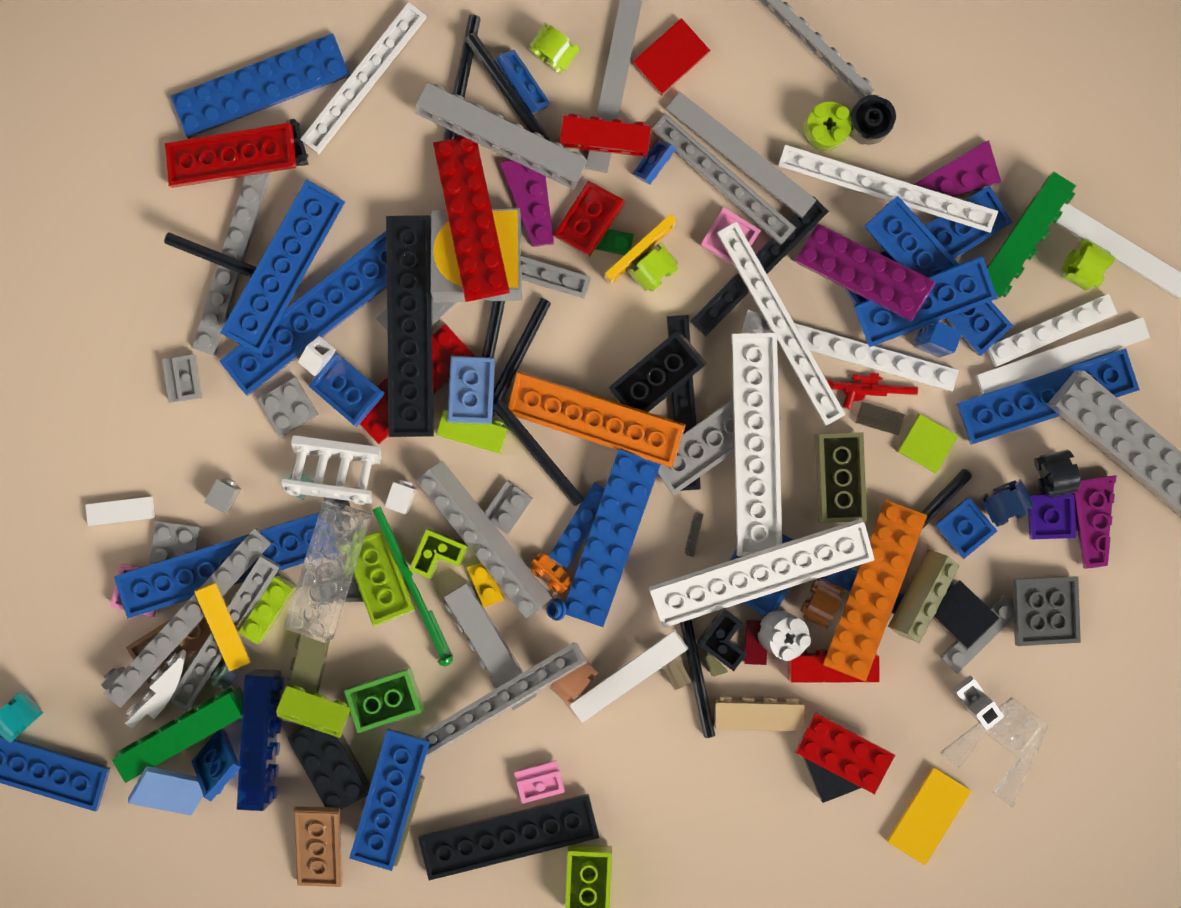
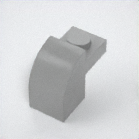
(978, 703)

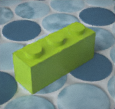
(484, 436)
(268, 609)
(313, 711)

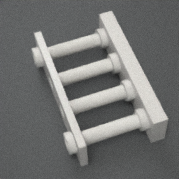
(332, 449)

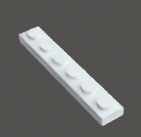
(1051, 330)

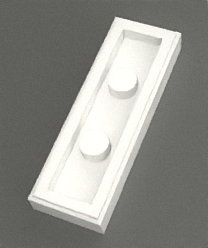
(120, 511)

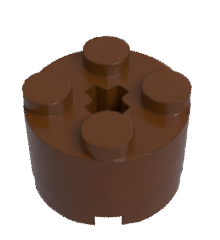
(823, 602)

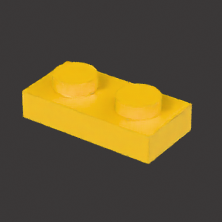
(485, 585)

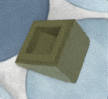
(714, 666)

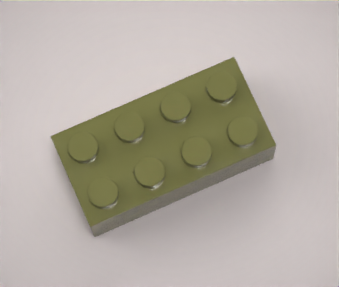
(841, 477)

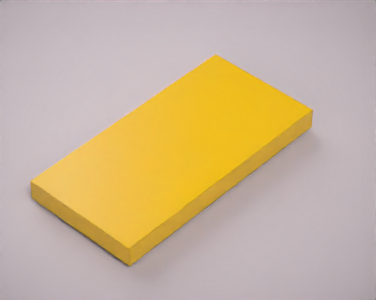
(640, 249)
(928, 815)

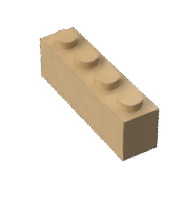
(759, 714)

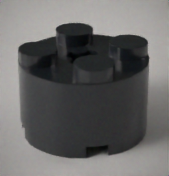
(874, 108)
(1057, 474)

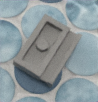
(182, 378)
(508, 507)

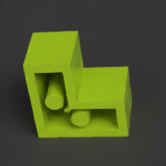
(436, 547)

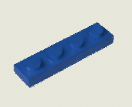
(578, 527)

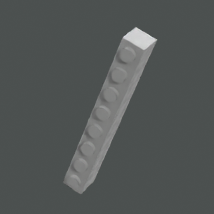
(500, 135)
(484, 539)

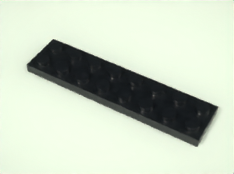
(508, 837)

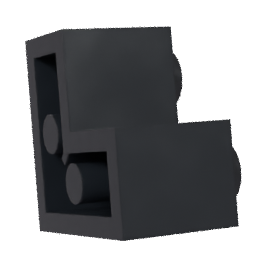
(717, 639)

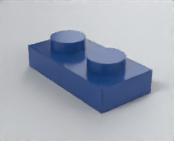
(656, 159)

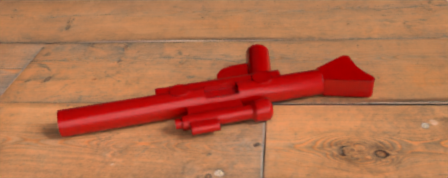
(868, 386)

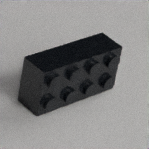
(658, 373)
(330, 767)

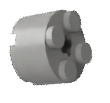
(784, 635)

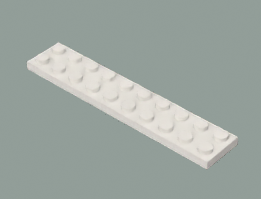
(756, 442)
(762, 573)

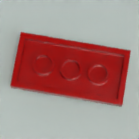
(844, 753)

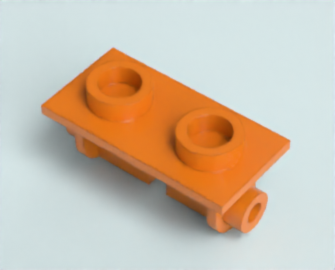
(555, 580)

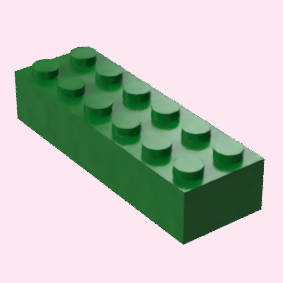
(178, 736)

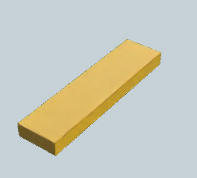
(222, 626)

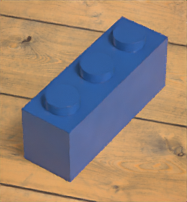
(938, 339)

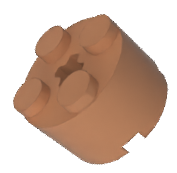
(574, 683)

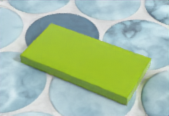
(381, 581)

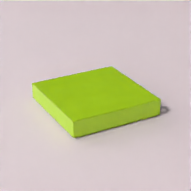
(927, 443)

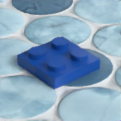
(965, 528)

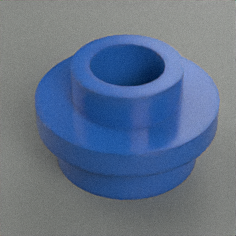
(556, 609)

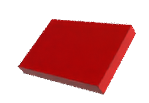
(671, 56)
(589, 218)

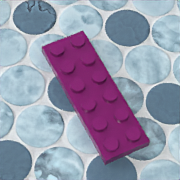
(865, 272)

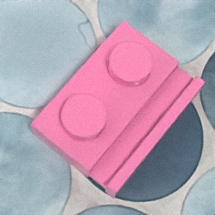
(539, 781)

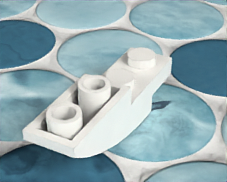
(161, 690)

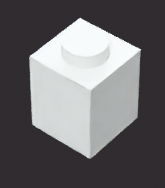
(316, 355)
(400, 496)

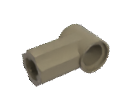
(676, 673)

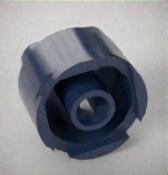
(1007, 501)

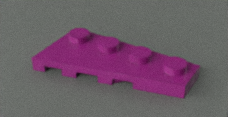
(965, 174)
(531, 196)
(1094, 519)

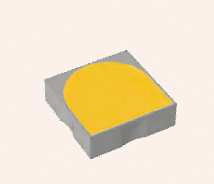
(445, 274)

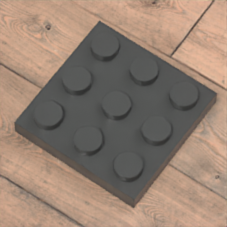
(1046, 611)

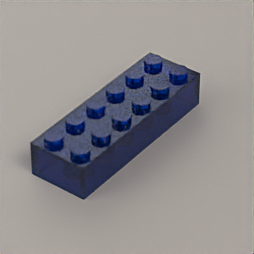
(259, 740)

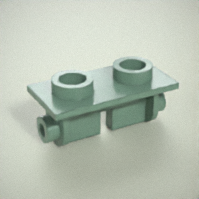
(223, 676)

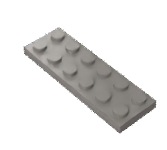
(701, 449)

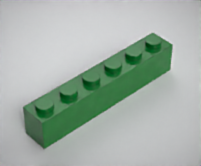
(1028, 231)

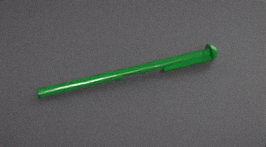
(428, 617)

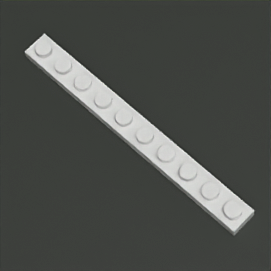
(887, 188)
(781, 323)
(860, 354)

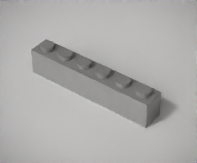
(483, 637)

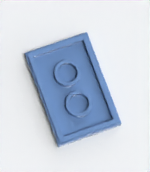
(471, 390)
(166, 791)

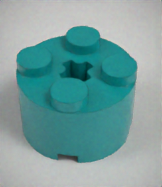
(17, 716)

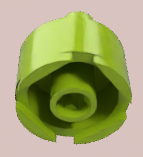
(555, 47)
(816, 131)
(1087, 265)
(653, 267)

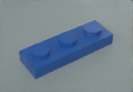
(523, 81)

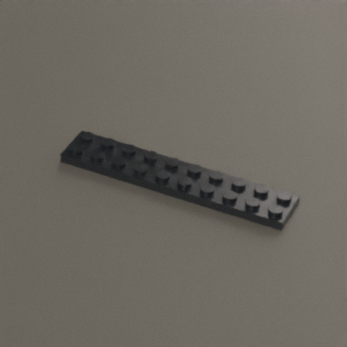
(409, 326)

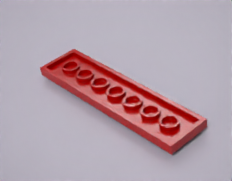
(471, 219)

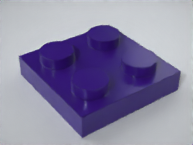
(1052, 517)

